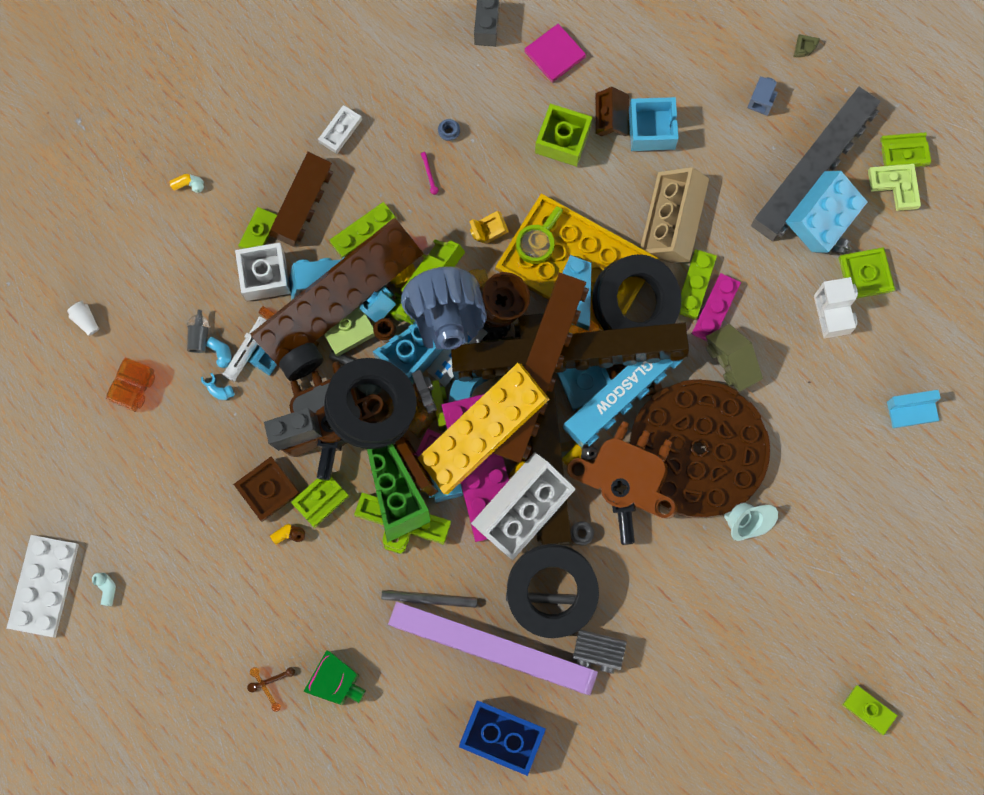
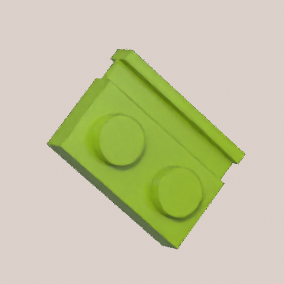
(905, 149)
(319, 500)

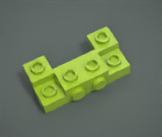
(442, 255)

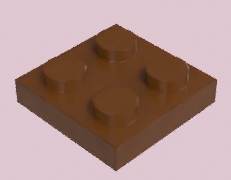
(266, 489)

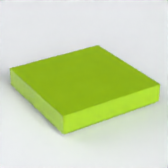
(868, 271)

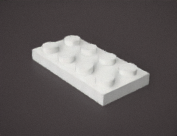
(42, 586)

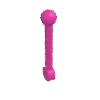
(433, 190)

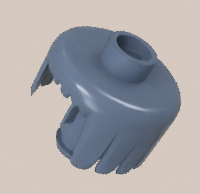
(445, 306)

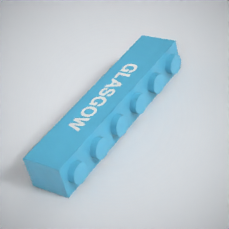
(615, 399)

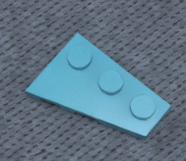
(581, 270)

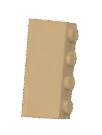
(674, 214)

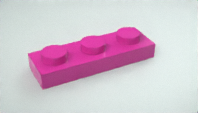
(716, 306)

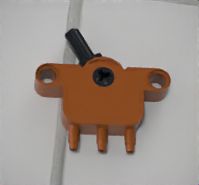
(636, 469)

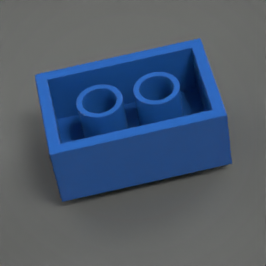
(502, 738)

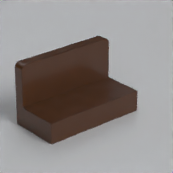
(612, 112)

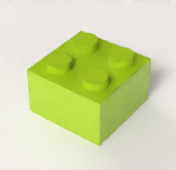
(563, 135)

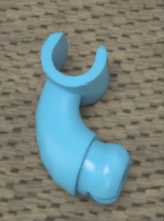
(219, 393)

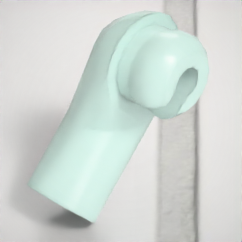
(107, 586)

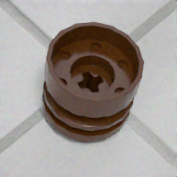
(512, 294)

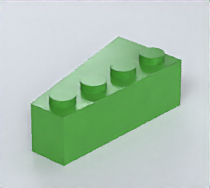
(397, 495)

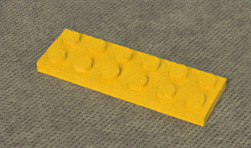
(483, 428)

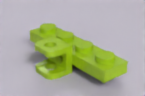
(435, 530)

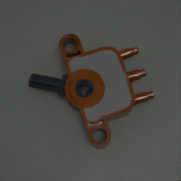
(329, 442)

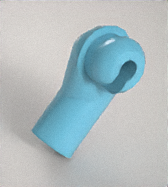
(223, 351)

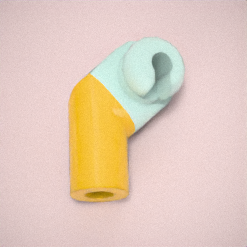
(189, 180)

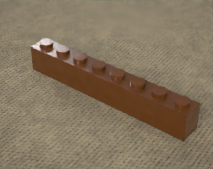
(546, 355)

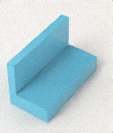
(913, 409)

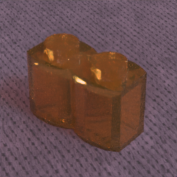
(130, 385)

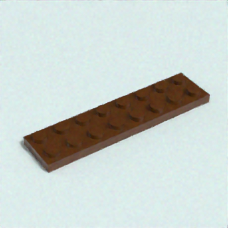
(338, 291)

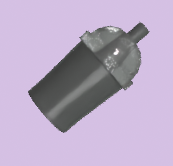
(197, 333)

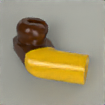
(288, 532)

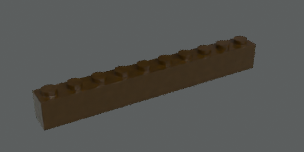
(584, 351)
(547, 445)

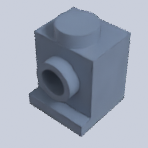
(763, 96)

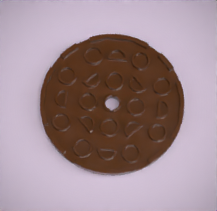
(733, 440)

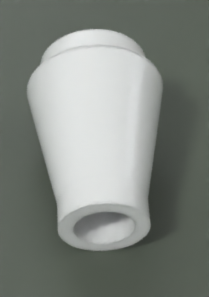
(82, 316)

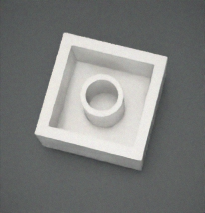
(262, 271)

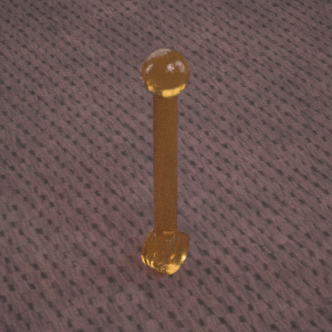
(254, 672)

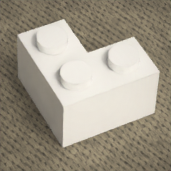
(834, 307)

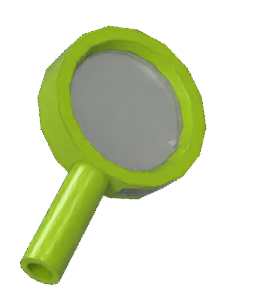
(536, 242)

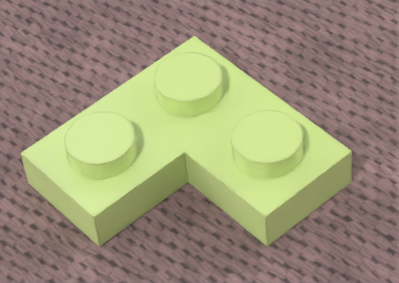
(901, 180)

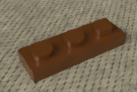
(422, 479)

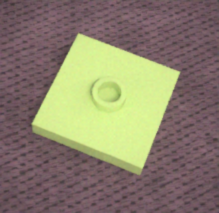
(350, 332)

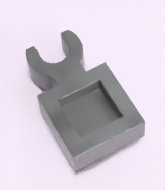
(424, 387)

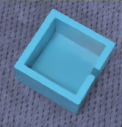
(651, 124)

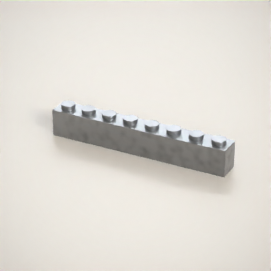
(819, 158)

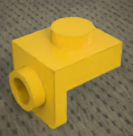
(488, 228)

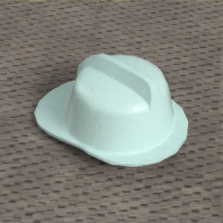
(750, 521)

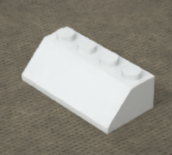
(523, 506)

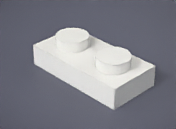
(340, 129)

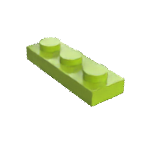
(361, 230)
(696, 283)

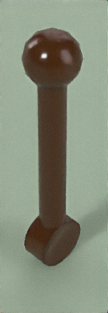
(252, 687)

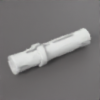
(231, 371)

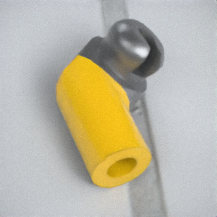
(584, 453)

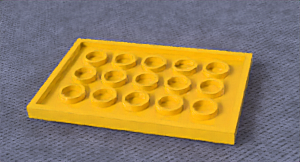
(574, 237)

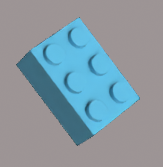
(826, 211)

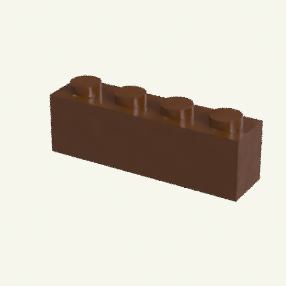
(300, 199)

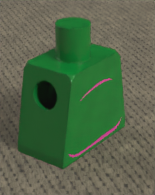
(334, 681)

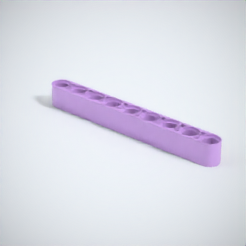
(493, 648)

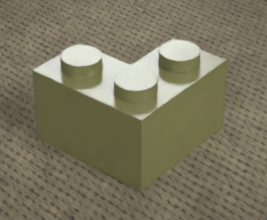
(735, 356)

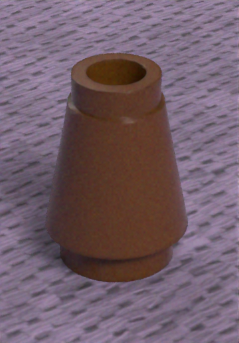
(382, 326)

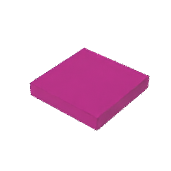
(555, 53)

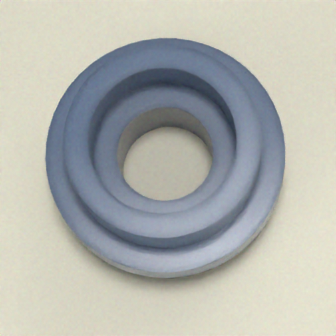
(448, 124)

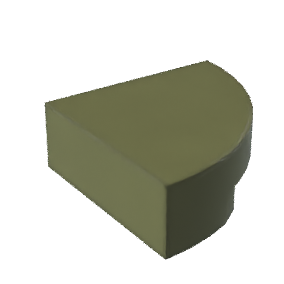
(805, 45)

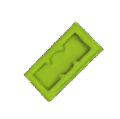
(258, 229)
(869, 710)

